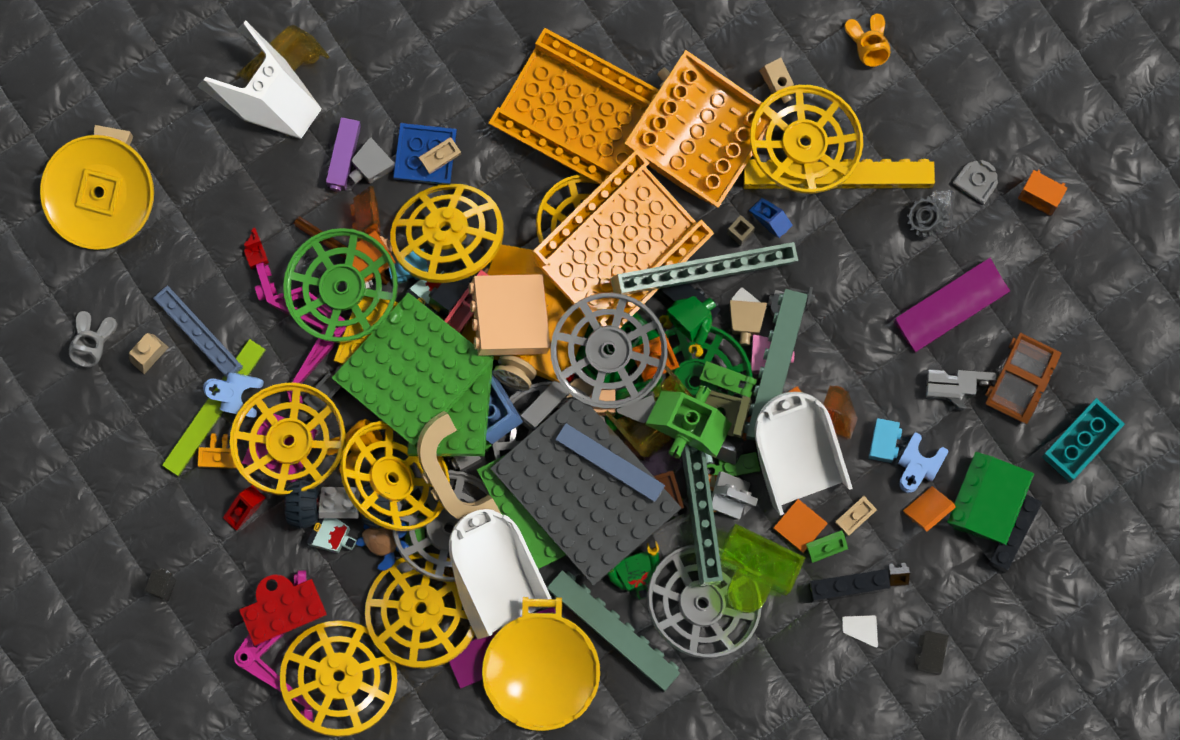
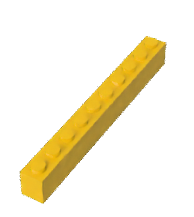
(865, 176)

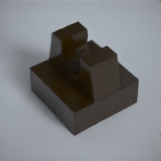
(899, 576)

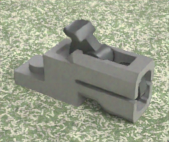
(957, 387)

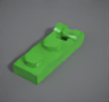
(727, 379)

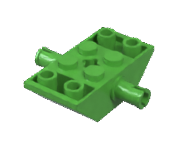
(707, 428)

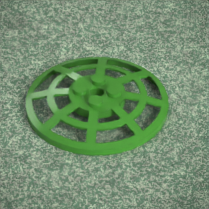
(333, 277)

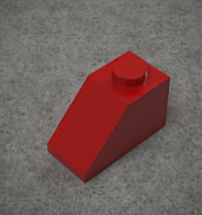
(244, 507)

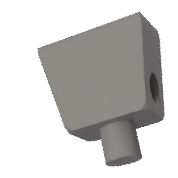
(370, 163)

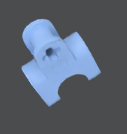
(231, 390)
(918, 466)

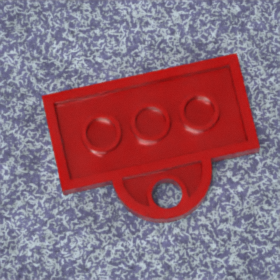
(281, 609)

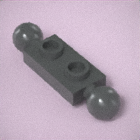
(328, 387)

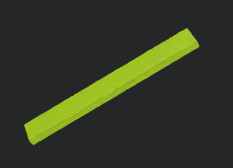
(208, 415)

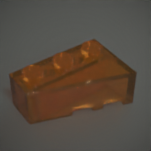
(841, 411)

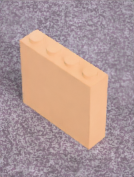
(509, 315)

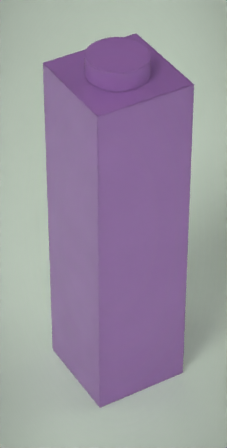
(343, 154)

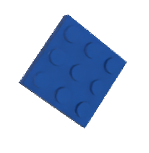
(413, 143)

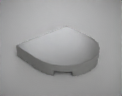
(977, 180)

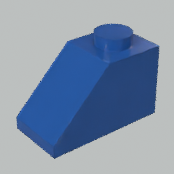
(771, 217)

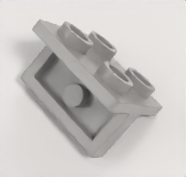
(731, 495)

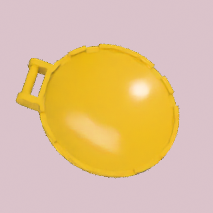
(541, 669)

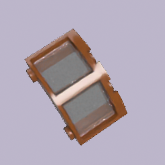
(1023, 378)

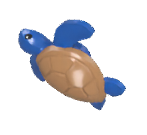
(382, 543)

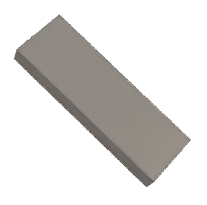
(544, 405)

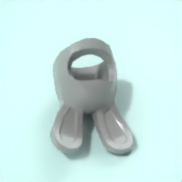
(88, 345)

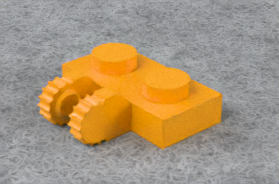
(216, 457)

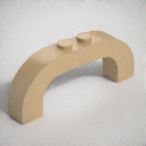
(428, 441)

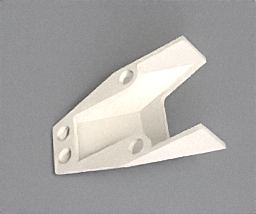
(273, 95)

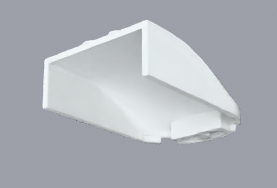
(798, 448)
(493, 570)

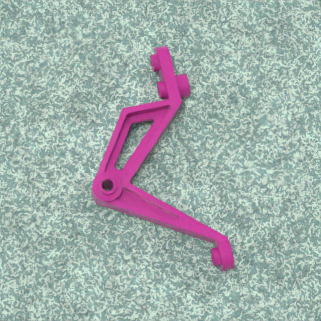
(321, 347)
(259, 669)

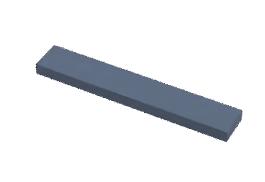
(197, 331)
(610, 462)

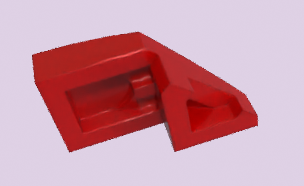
(254, 250)

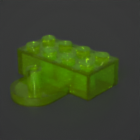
(757, 568)

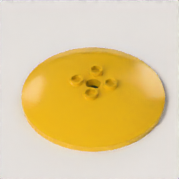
(70, 197)

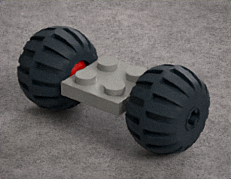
(304, 506)

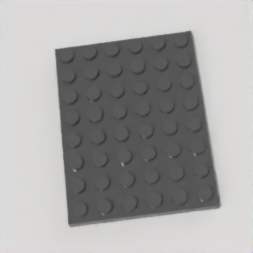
(576, 502)

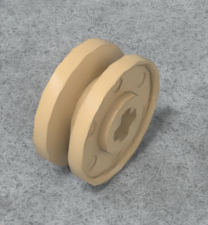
(514, 372)

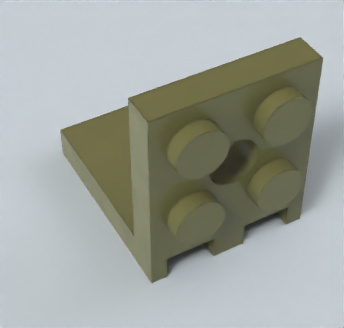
(735, 408)

